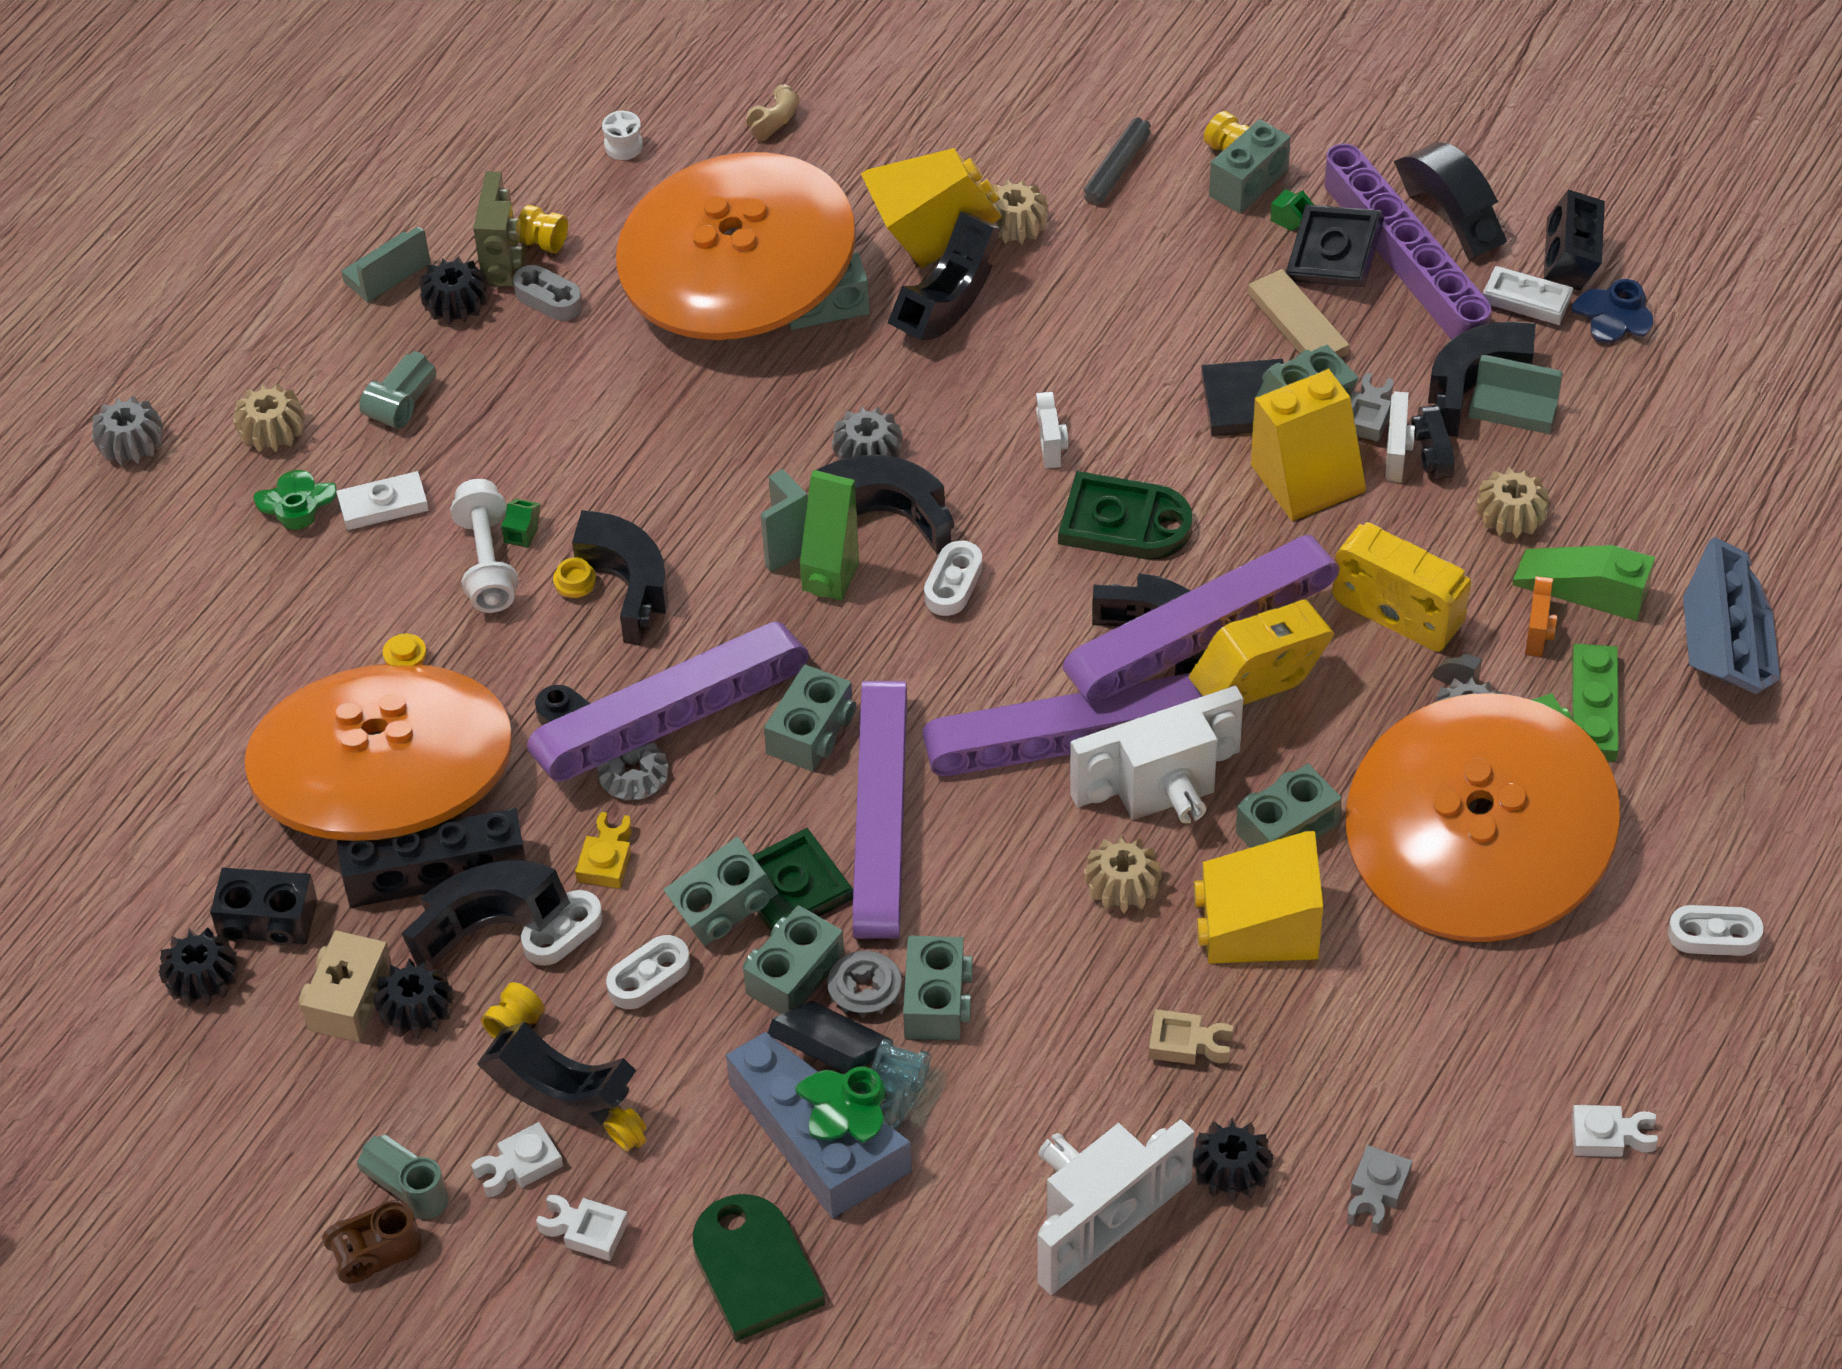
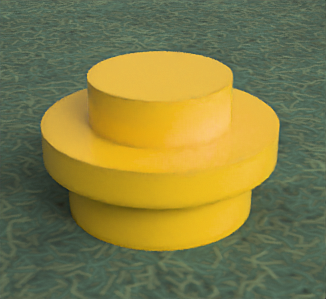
(574, 578)
(404, 650)
(625, 1128)

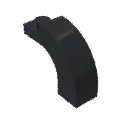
(1460, 190)
(953, 286)
(1458, 363)
(899, 488)
(630, 554)
(1121, 604)
(482, 897)
(553, 1082)

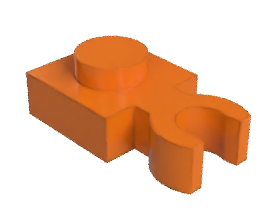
(1541, 623)

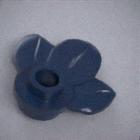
(1615, 311)

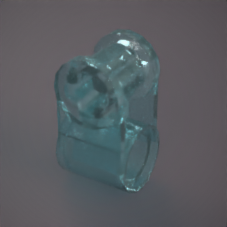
(903, 1077)

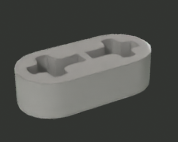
(550, 288)

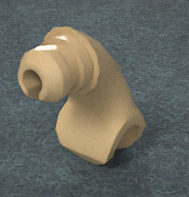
(766, 121)

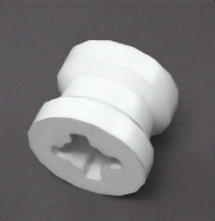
(622, 135)

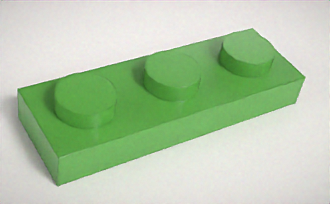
(1596, 695)

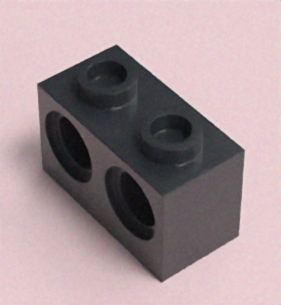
(1574, 240)
(264, 900)

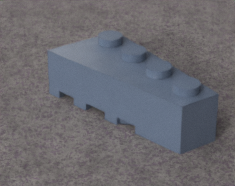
(835, 1170)

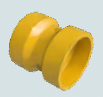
(1223, 130)
(543, 229)
(515, 1006)

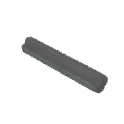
(1117, 160)

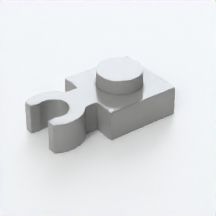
(1371, 408)
(1378, 1183)

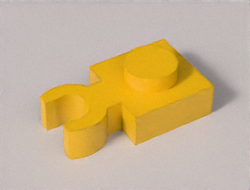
(605, 858)

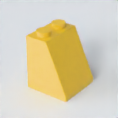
(924, 199)
(1307, 445)
(1262, 903)

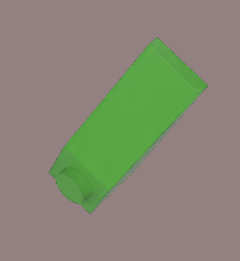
(829, 536)
(1591, 576)

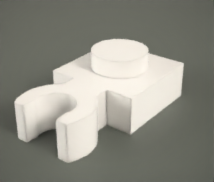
(1052, 435)
(1604, 1132)
(522, 1156)
(589, 1229)

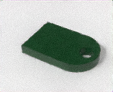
(1124, 517)
(754, 1269)

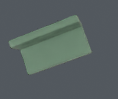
(388, 264)
(1516, 394)
(783, 521)

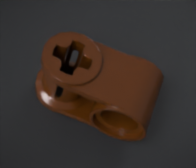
(371, 1241)

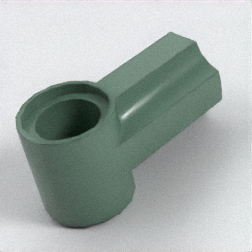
(395, 397)
(404, 1175)

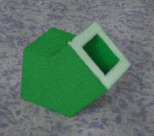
(1289, 209)
(520, 522)

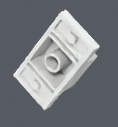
(1159, 757)
(1105, 1194)

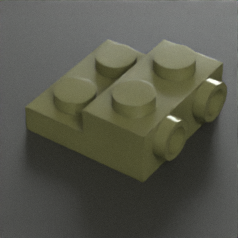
(497, 233)

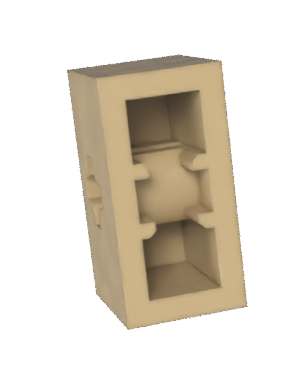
(344, 985)

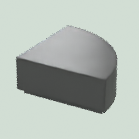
(1459, 668)

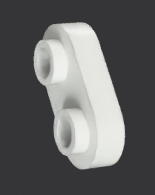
(948, 585)
(1715, 929)
(563, 932)
(644, 972)

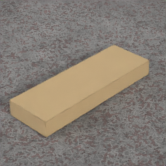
(1295, 314)

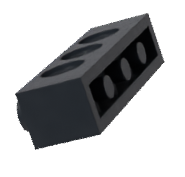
(422, 860)

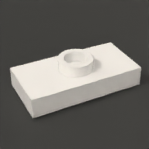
(1527, 295)
(1399, 437)
(382, 500)

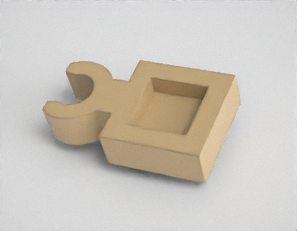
(1180, 1038)

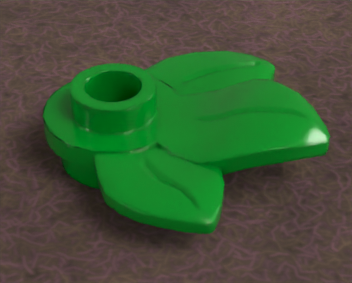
(295, 499)
(839, 1107)

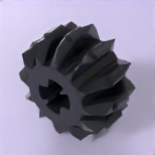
(453, 290)
(198, 966)
(413, 998)
(1232, 1159)

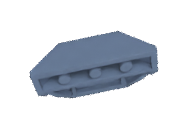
(1730, 620)

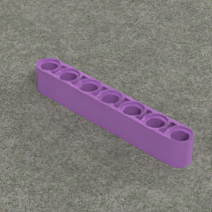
(1407, 243)
(1193, 619)
(667, 701)
(1041, 726)
(880, 810)

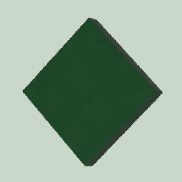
(802, 877)

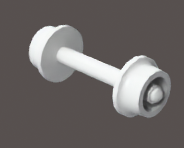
(490, 582)

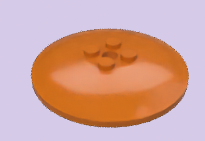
(769, 272)
(331, 779)
(1494, 870)

